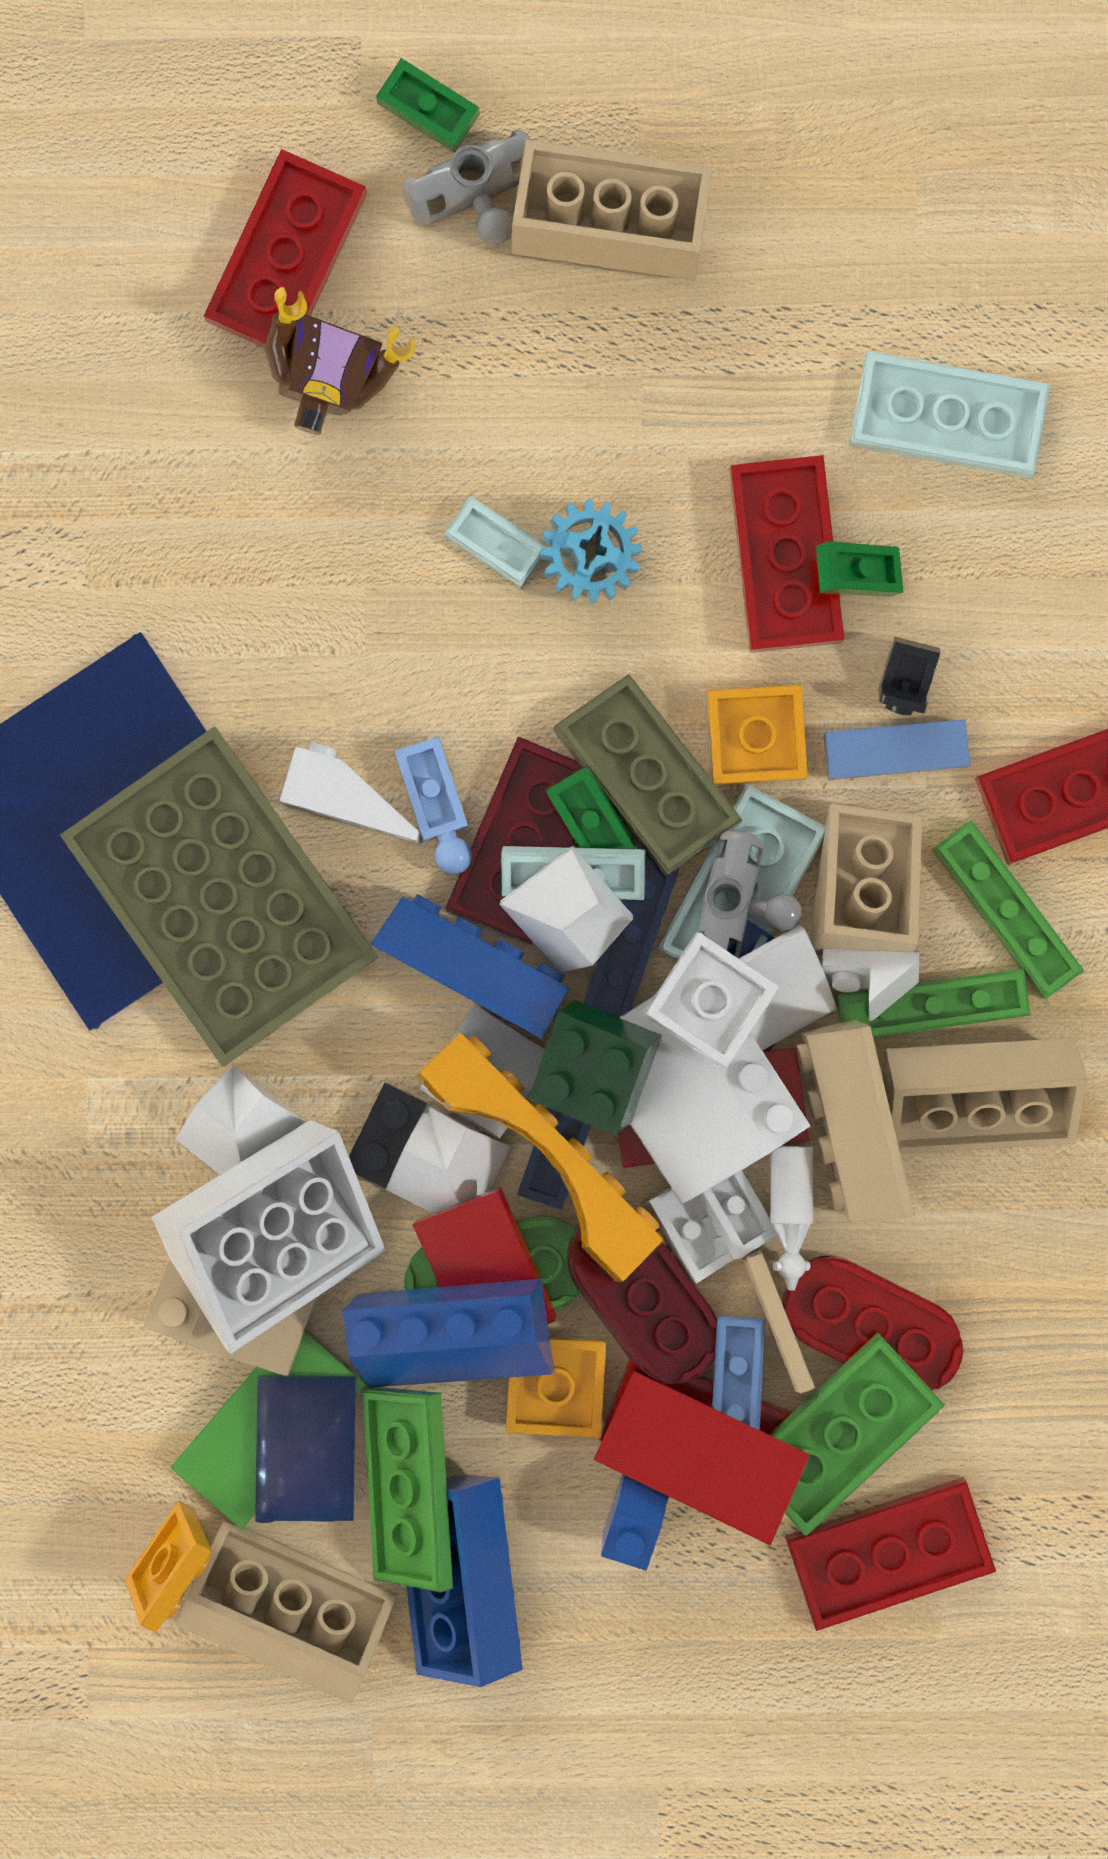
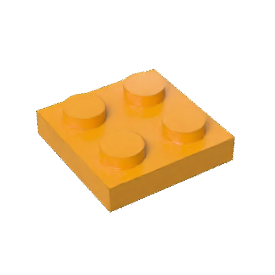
(757, 735)
(565, 1401)
(168, 1566)

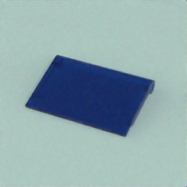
(305, 1448)

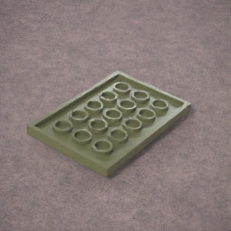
(219, 896)

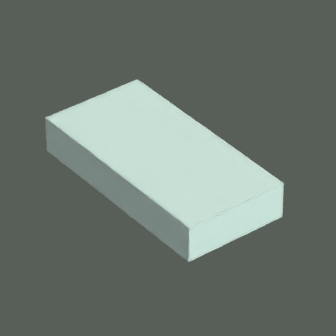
(495, 541)

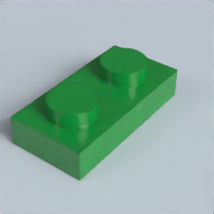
(427, 105)
(859, 569)
(589, 812)

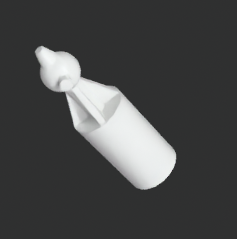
(791, 1207)

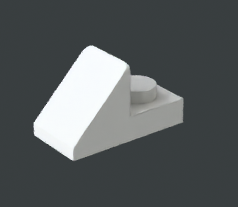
(882, 972)

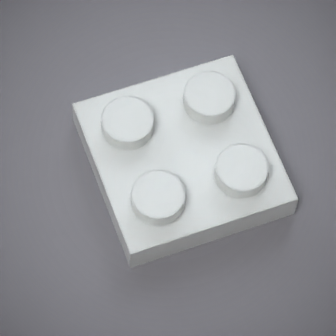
(711, 1000)

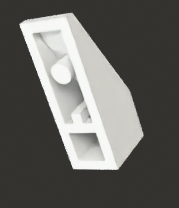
(333, 790)

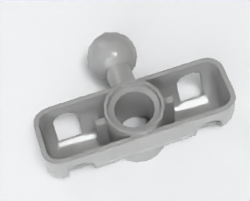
(494, 164)
(735, 874)

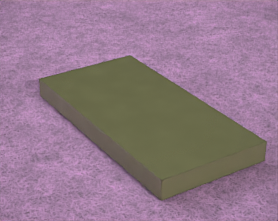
(648, 775)

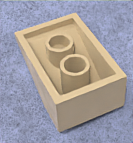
(868, 881)
(181, 1318)

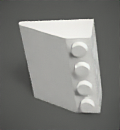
(709, 1119)
(271, 1233)

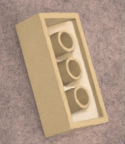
(610, 210)
(985, 1094)
(855, 1122)
(287, 1611)

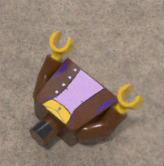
(327, 364)

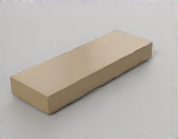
(778, 1321)

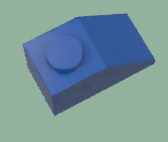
(633, 1523)

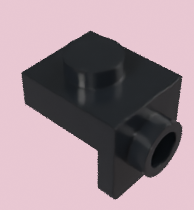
(908, 676)

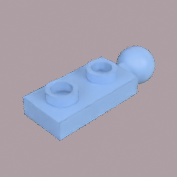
(435, 802)

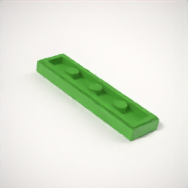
(1007, 909)
(943, 1004)

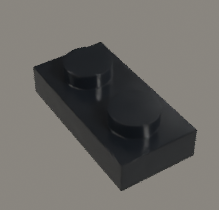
(385, 1134)

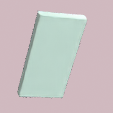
(949, 414)
(788, 849)

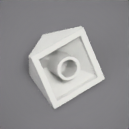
(568, 912)
(235, 1121)
(446, 1162)

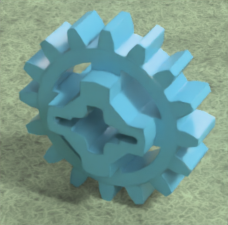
(573, 545)

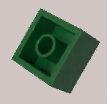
(595, 1067)

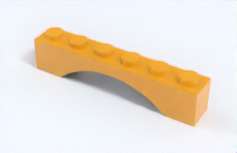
(608, 1225)

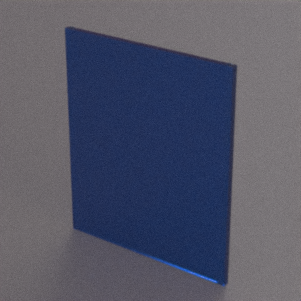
(55, 769)

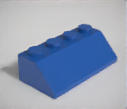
(472, 966)
(449, 1333)
(472, 1628)

